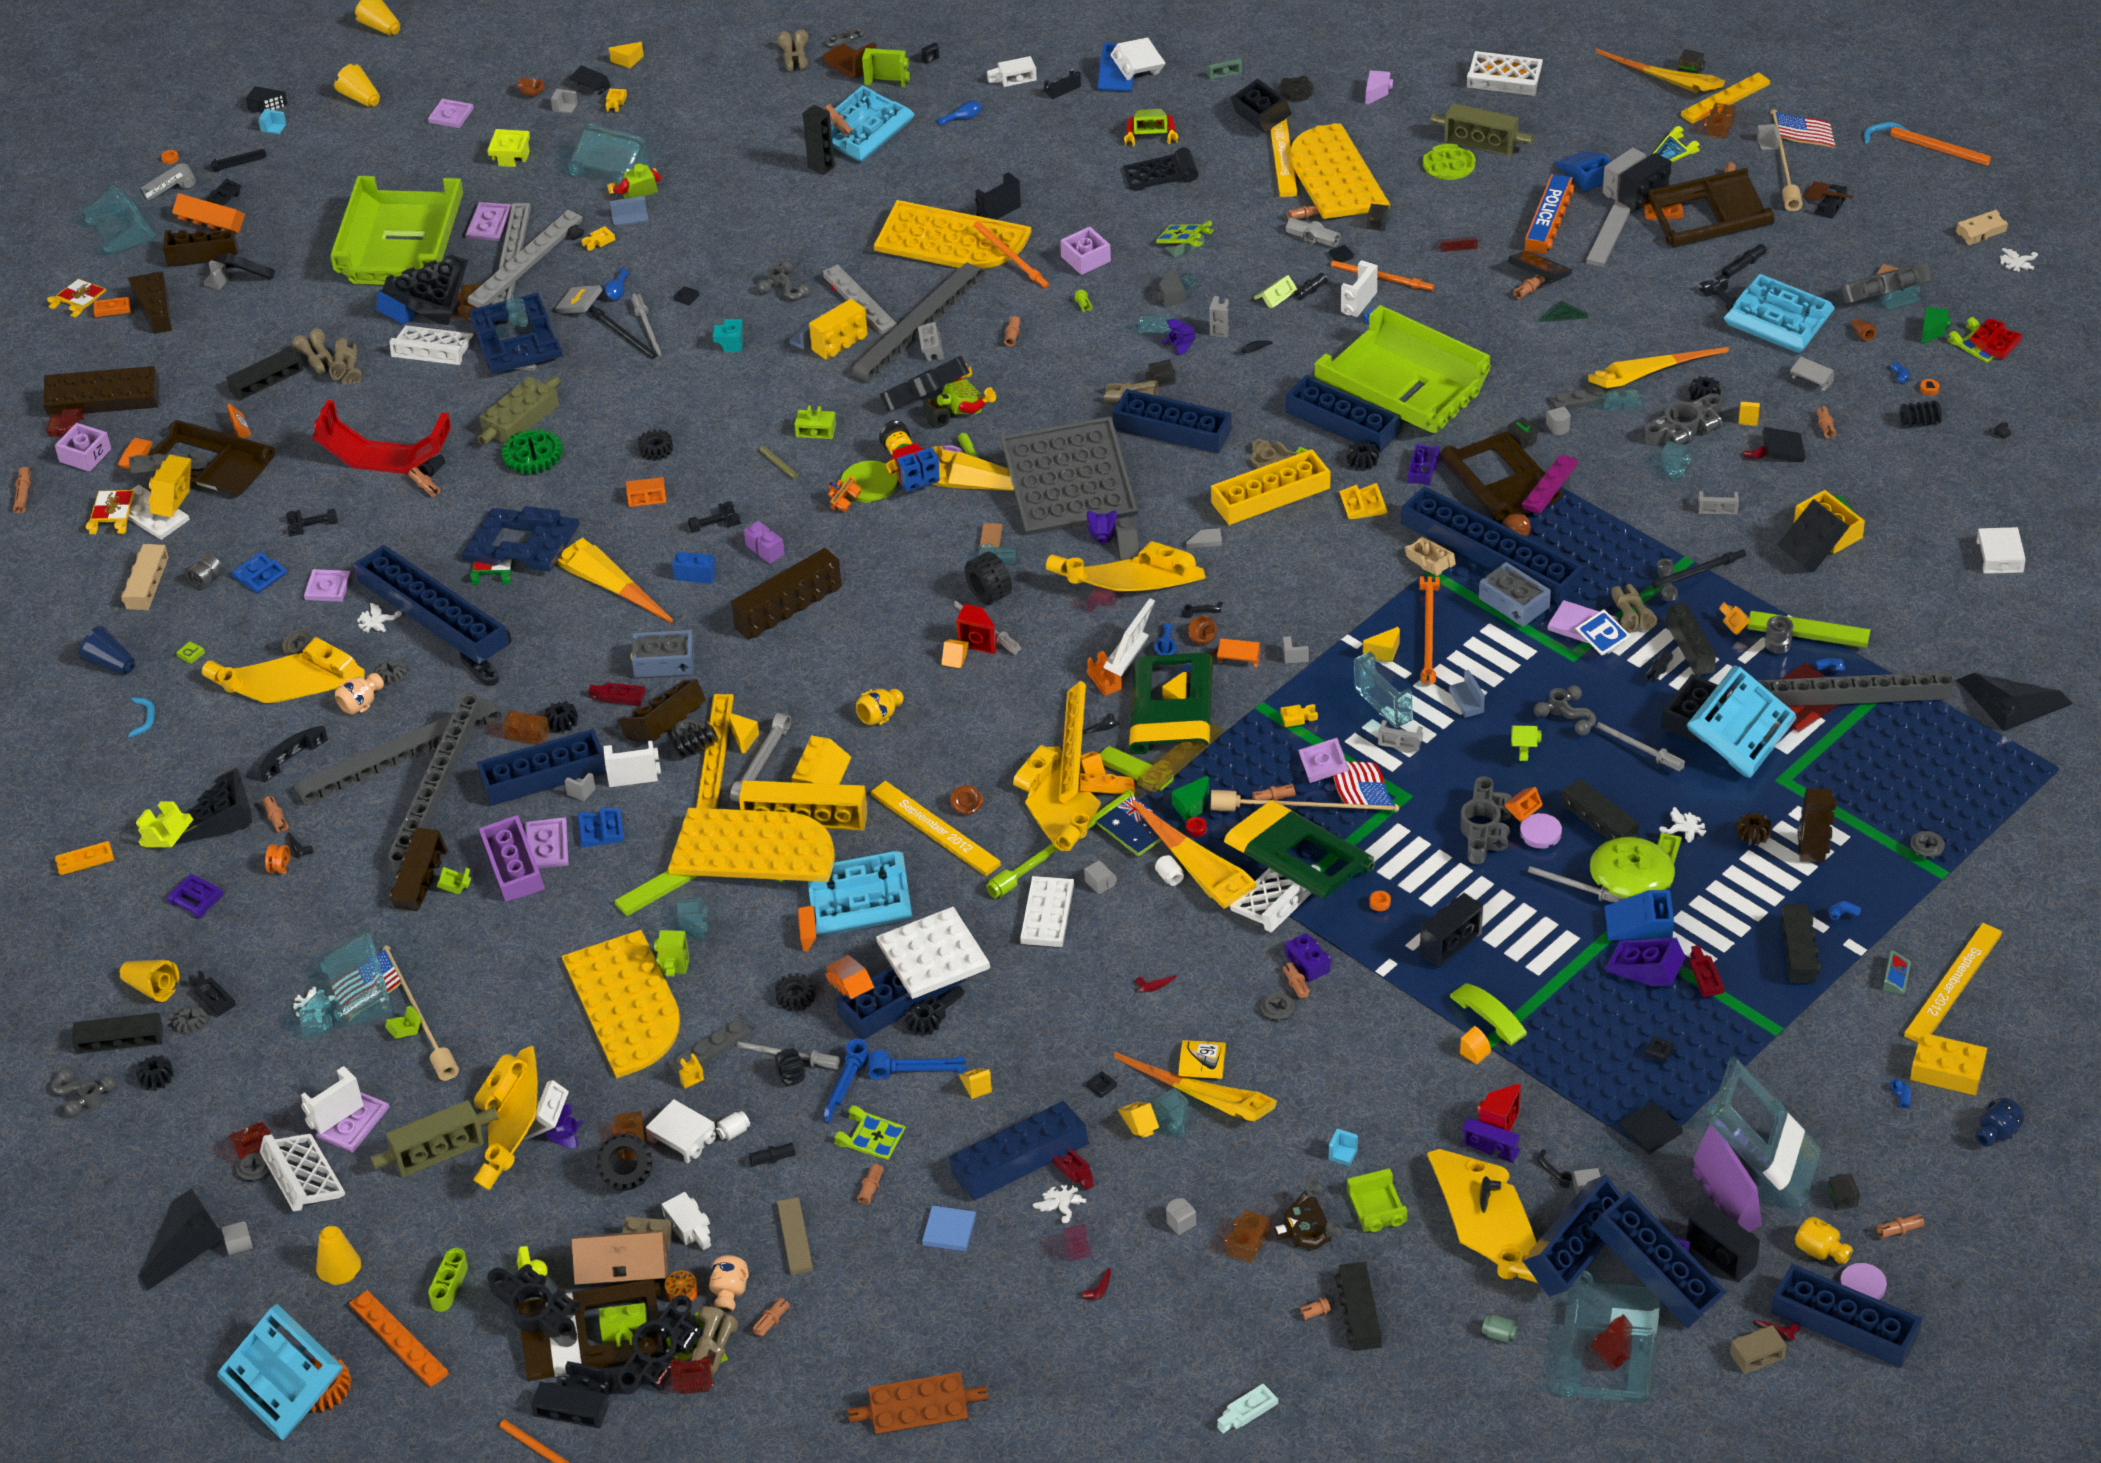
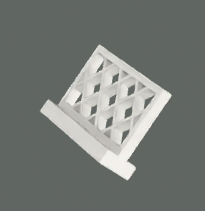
(1503, 82)
(434, 351)
(1131, 643)
(1276, 911)
(286, 1173)

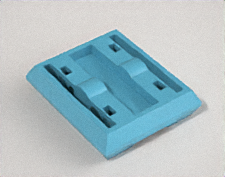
(872, 121)
(1780, 315)
(1742, 721)
(861, 895)
(278, 1372)

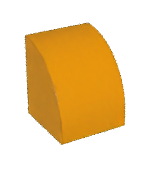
(954, 653)
(1091, 763)
(1475, 1045)

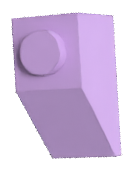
(1378, 85)

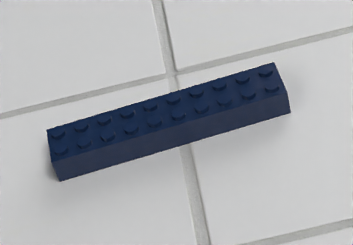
(1489, 542)
(431, 604)

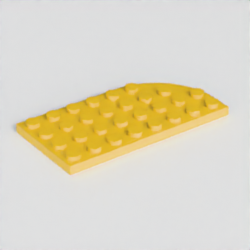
(1334, 172)
(947, 236)
(753, 845)
(625, 1001)

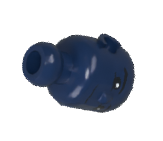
(1999, 1121)

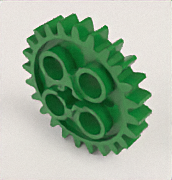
(545, 446)

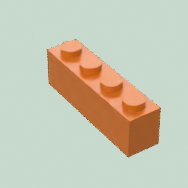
(208, 213)
(848, 977)

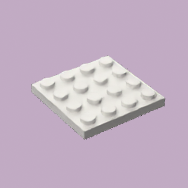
(933, 952)

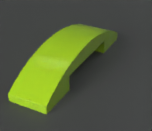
(1491, 1010)

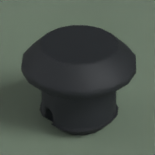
(576, 232)
(2002, 430)

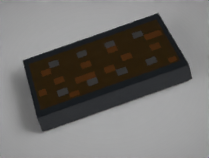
(1539, 265)

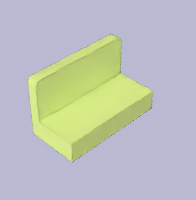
(1277, 291)

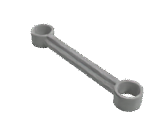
(780, 722)

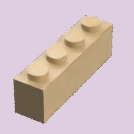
(145, 577)

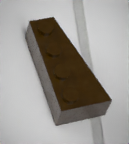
(197, 246)
(152, 298)
(663, 711)
(1815, 825)
(418, 868)

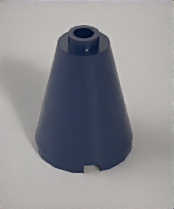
(106, 651)

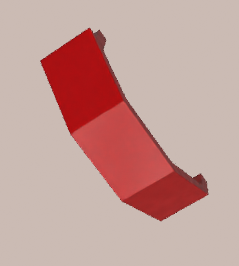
(376, 455)

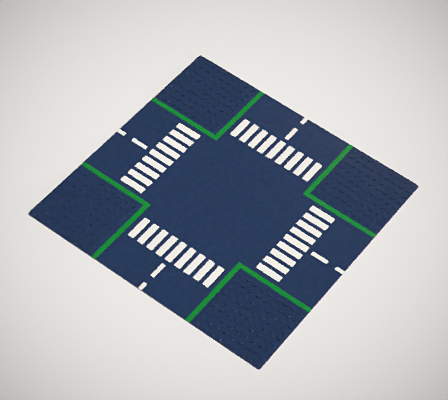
(1547, 942)

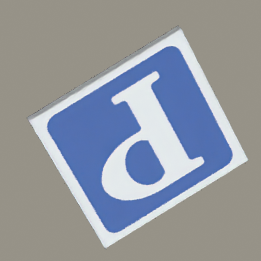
(1603, 632)

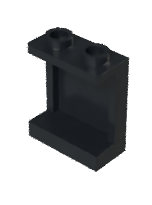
(1000, 199)

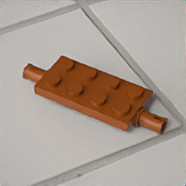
(917, 1403)

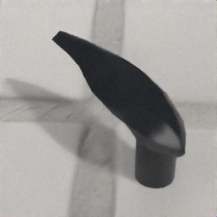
(1255, 345)
(1103, 726)
(297, 847)
(1486, 1185)

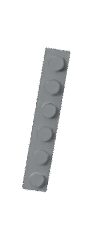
(851, 290)

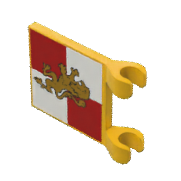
(78, 295)
(111, 507)

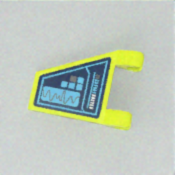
(1674, 149)

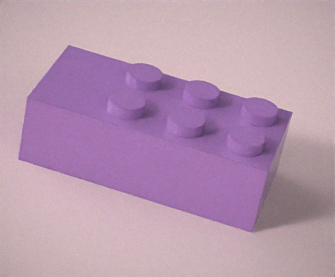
(511, 858)

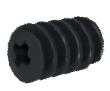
(1921, 412)
(695, 740)

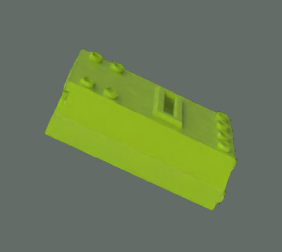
(373, 214)
(1397, 356)

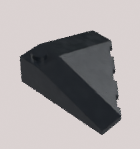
(429, 289)
(2010, 701)
(219, 810)
(181, 1239)

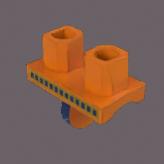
(839, 501)

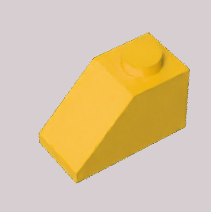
(1139, 1118)

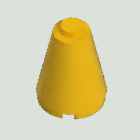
(377, 16)
(356, 85)
(151, 977)
(336, 1257)

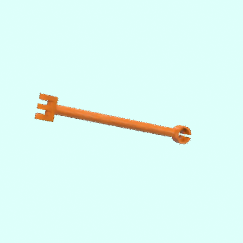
(1428, 670)

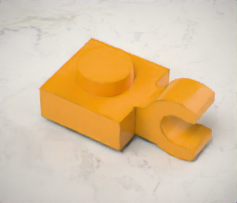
(1735, 618)

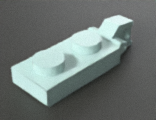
(1247, 1408)

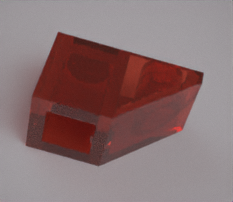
(1614, 1343)

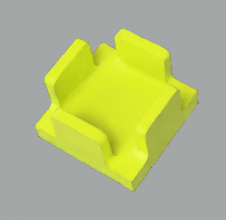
(508, 145)
(165, 828)

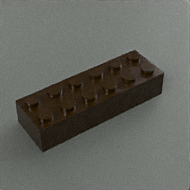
(102, 390)
(786, 593)

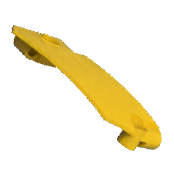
(1154, 568)
(290, 677)
(1060, 821)
(514, 1094)
(1500, 1232)

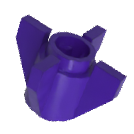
(1181, 335)
(1101, 525)
(564, 1129)

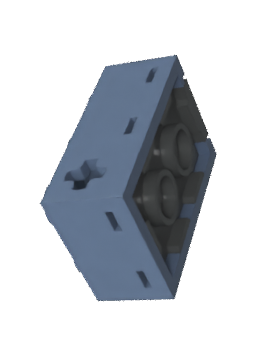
(1514, 594)
(663, 653)

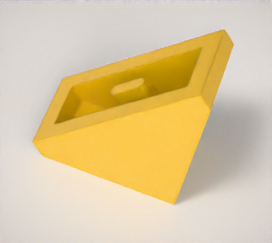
(627, 54)
(1749, 413)
(1383, 645)
(1176, 688)
(744, 731)
(977, 1082)

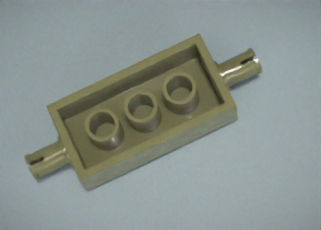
(1481, 129)
(519, 409)
(434, 1138)

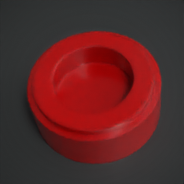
(1196, 827)

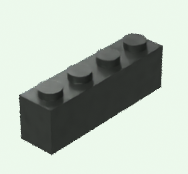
(818, 139)
(264, 373)
(1690, 639)
(1598, 811)
(1799, 943)
(117, 1033)
(1359, 1306)

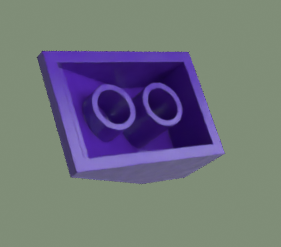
(1647, 960)

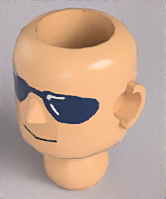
(358, 693)
(728, 1281)

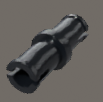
(1310, 286)
(1659, 666)
(772, 1154)

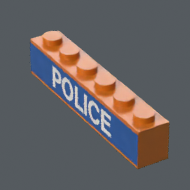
(1549, 214)

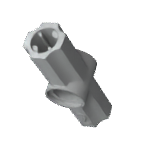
(1313, 232)

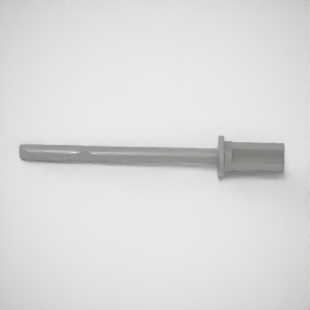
(641, 310)
(1001, 638)
(1661, 756)
(1603, 892)
(815, 1058)

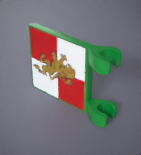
(503, 568)

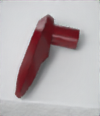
(1758, 453)
(1153, 985)
(1100, 1288)
(1786, 1333)

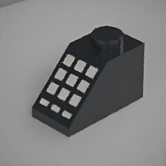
(265, 98)

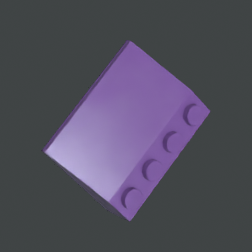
(1727, 1180)

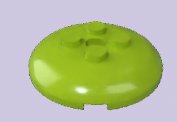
(1631, 866)

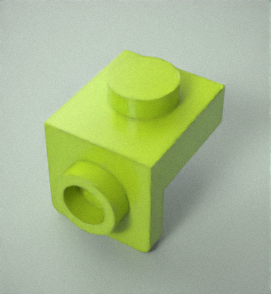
(453, 881)
(405, 1025)

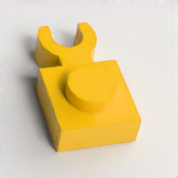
(615, 98)
(599, 237)
(1296, 715)
(691, 1073)

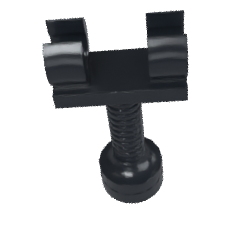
(1718, 288)
(330, 516)
(695, 524)

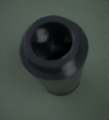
(432, 465)

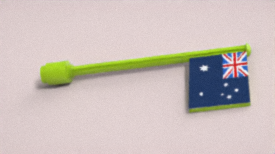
(1116, 818)

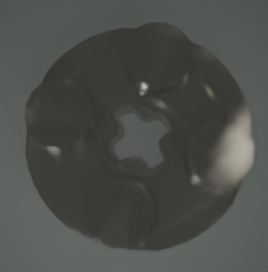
(1288, 87)

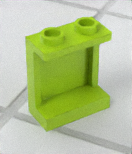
(885, 65)
(1376, 1200)

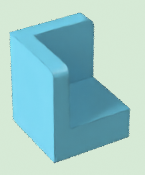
(272, 121)
(1343, 1147)

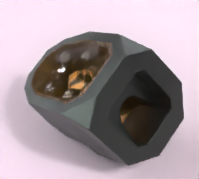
(936, 414)

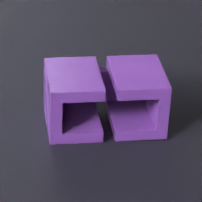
(761, 540)

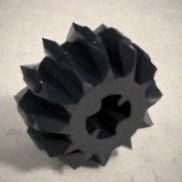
(1703, 386)
(1362, 455)
(561, 716)
(789, 1066)
(154, 1072)

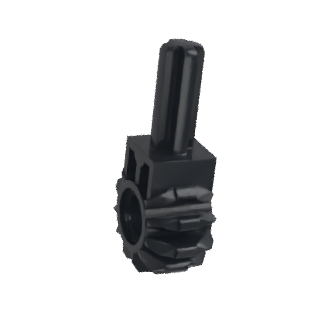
(930, 1013)

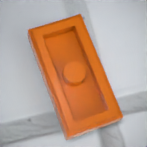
(112, 307)

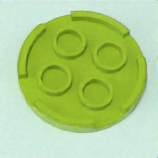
(1449, 162)
(872, 479)

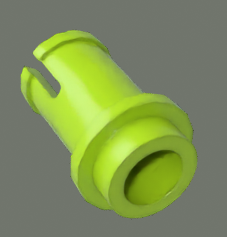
(1082, 298)

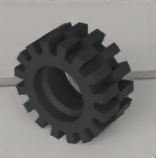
(655, 437)
(794, 1001)

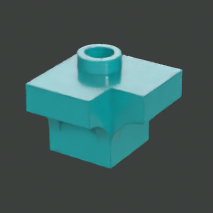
(729, 335)

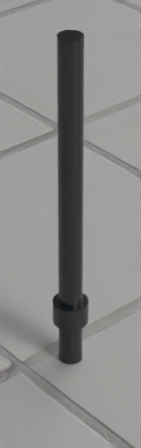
(600, 314)
(1726, 559)

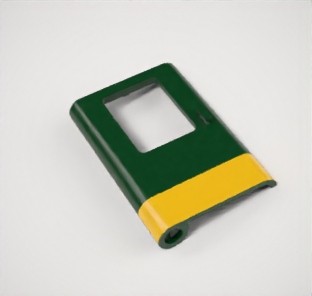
(1175, 718)
(1276, 829)

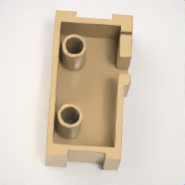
(1987, 224)
(1430, 556)

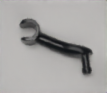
(1189, 609)
(1560, 1176)

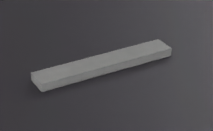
(1608, 234)

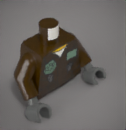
(1306, 1221)

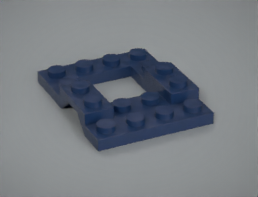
(518, 350)
(542, 548)

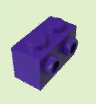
(1308, 957)

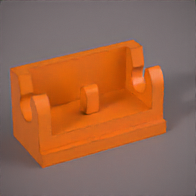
(646, 491)
(1238, 650)
(1104, 679)

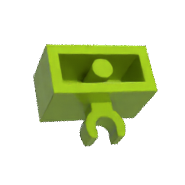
(815, 423)
(1525, 737)
(672, 952)
(621, 1322)

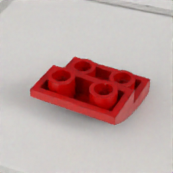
(1995, 339)

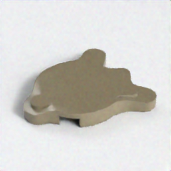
(1268, 453)

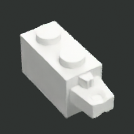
(1013, 72)
(687, 1220)

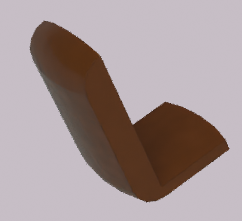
(847, 59)

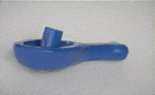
(965, 111)
(615, 288)
(1165, 644)

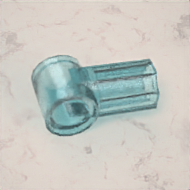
(1006, 554)

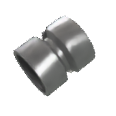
(205, 571)
(1779, 634)

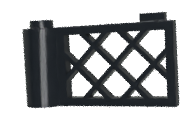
(1182, 165)

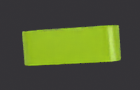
(448, 1279)

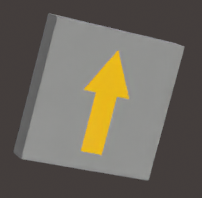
(578, 299)

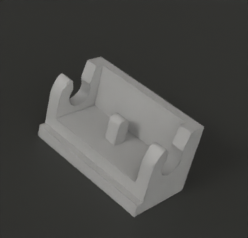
(1219, 318)
(930, 341)
(1813, 372)
(1718, 505)
(1399, 738)

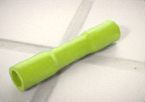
(967, 445)

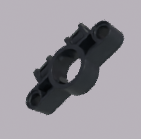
(924, 383)
(529, 1284)
(657, 1371)

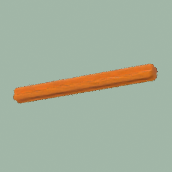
(1940, 146)

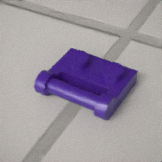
(197, 890)

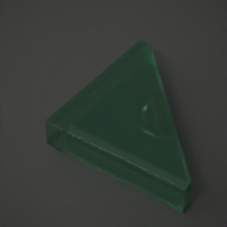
(1563, 311)

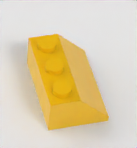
(821, 762)

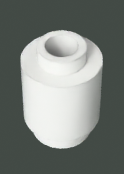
(1169, 870)
(732, 1125)

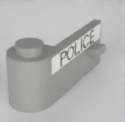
(179, 174)

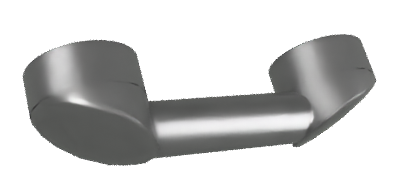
(1665, 568)

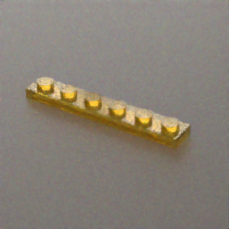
(1175, 761)

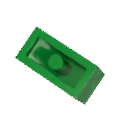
(1935, 323)
(1191, 798)

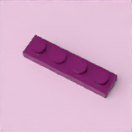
(1550, 484)

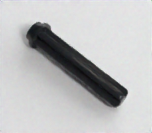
(238, 159)

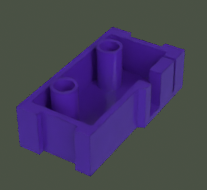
(1423, 464)
(1488, 1138)

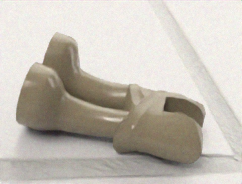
(800, 40)
(316, 340)
(344, 363)
(1115, 390)
(1630, 618)
(714, 1319)

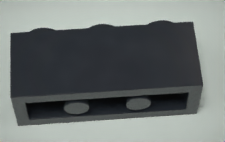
(570, 1405)

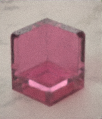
(1101, 597)
(1076, 1242)

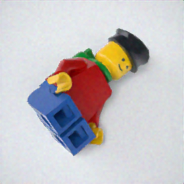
(912, 464)

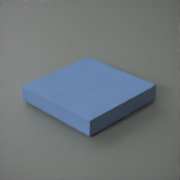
(949, 1228)

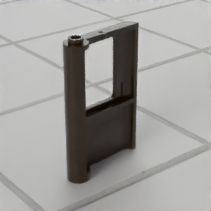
(1730, 198)
(1507, 494)

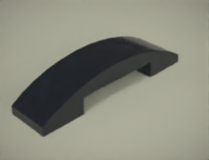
(288, 748)

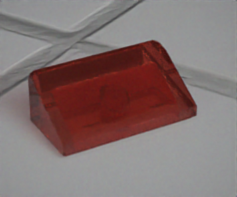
(1458, 244)

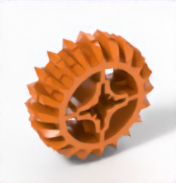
(337, 1389)

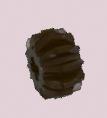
(1753, 828)

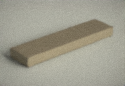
(795, 1236)

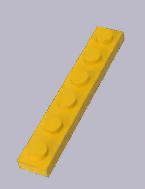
(1728, 96)

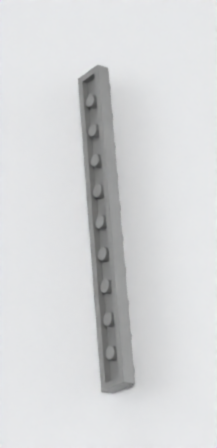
(514, 242)
(524, 260)

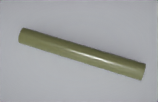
(778, 462)

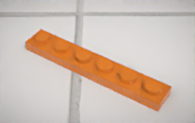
(399, 1338)

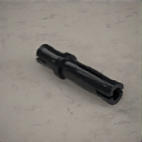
(1749, 256)

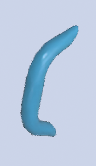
(1878, 127)
(149, 718)

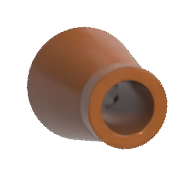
(1864, 330)

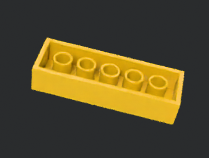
(1270, 487)
(829, 804)

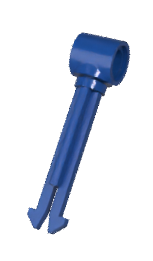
(856, 1058)
(880, 1064)

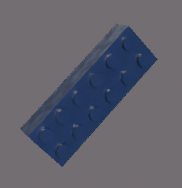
(1342, 413)
(1172, 421)
(541, 767)
(881, 1004)
(1018, 1150)
(1570, 1241)
(1658, 1259)
(1846, 1315)

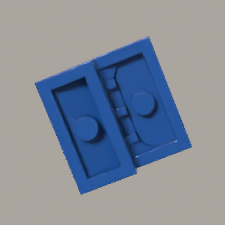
(259, 572)
(600, 827)

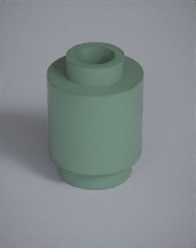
(1500, 1328)

